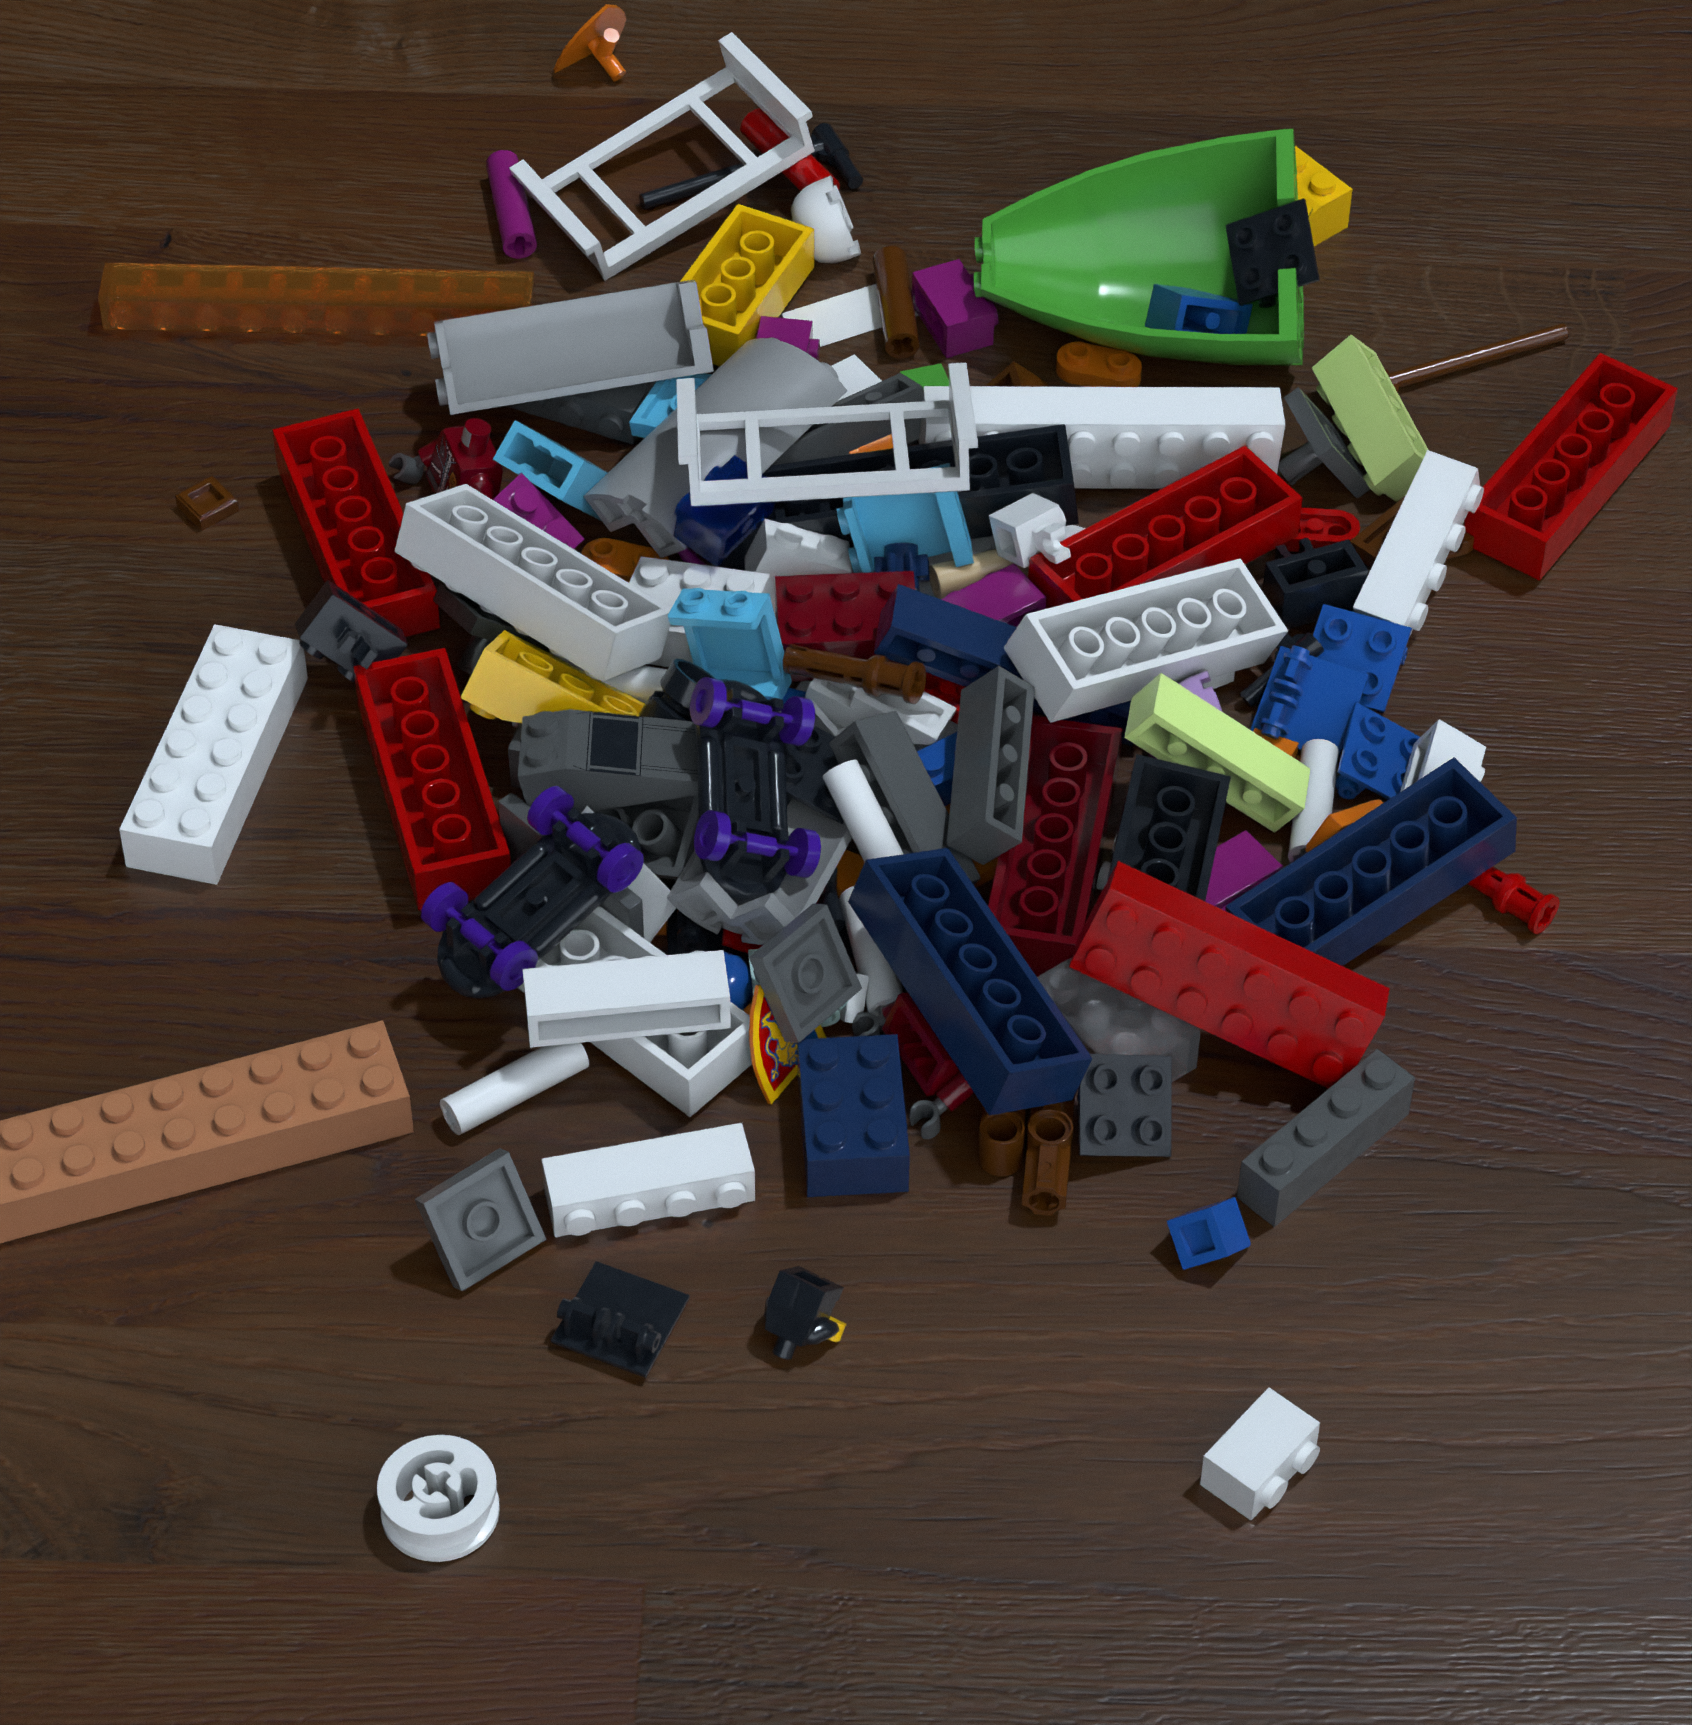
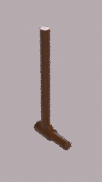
(1478, 356)

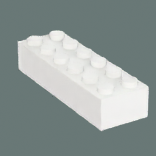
(533, 582)
(1119, 641)
(214, 755)
(678, 1066)

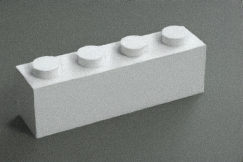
(1420, 541)
(627, 998)
(648, 1180)

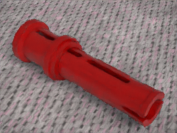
(1513, 895)

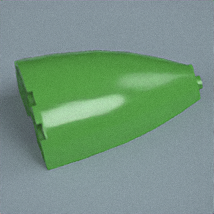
(1101, 240)

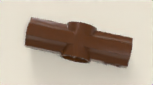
(1048, 1157)

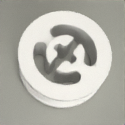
(441, 1475)

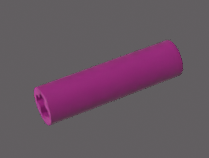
(510, 206)

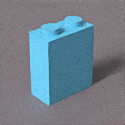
(549, 466)

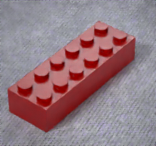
(1570, 465)
(353, 517)
(1200, 521)
(431, 774)
(1229, 977)

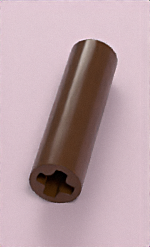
(896, 302)

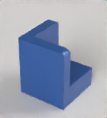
(1209, 1233)

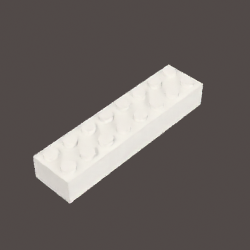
(1130, 432)

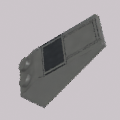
(607, 758)

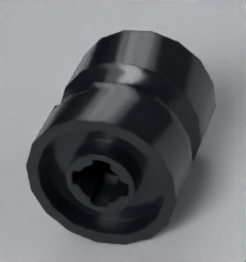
(677, 692)

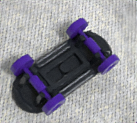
(743, 788)
(534, 899)

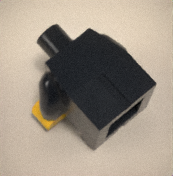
(802, 1310)

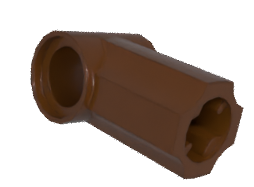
(1001, 1142)

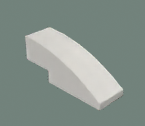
(850, 703)

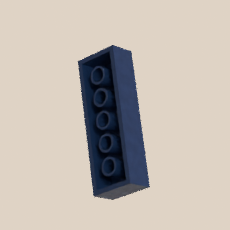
(1385, 866)
(969, 981)

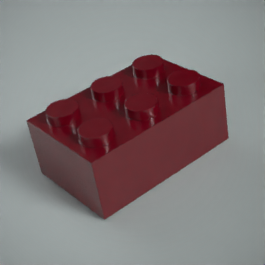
(834, 610)

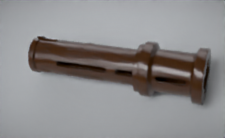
(874, 674)

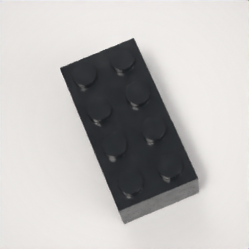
(1171, 823)

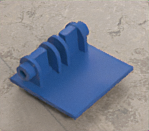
(1365, 646)
(1308, 698)
(1373, 755)

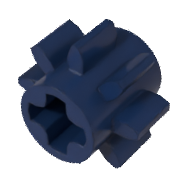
(904, 558)

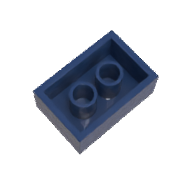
(853, 1115)

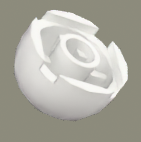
(824, 210)

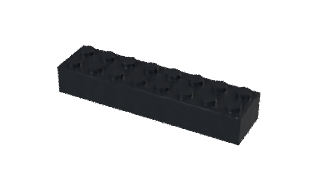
(999, 474)

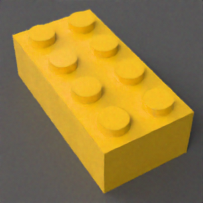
(749, 273)

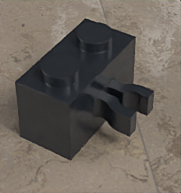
(1305, 581)
(347, 631)

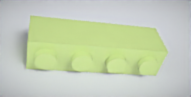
(1371, 417)
(1193, 733)

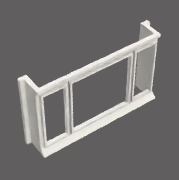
(758, 83)
(827, 486)

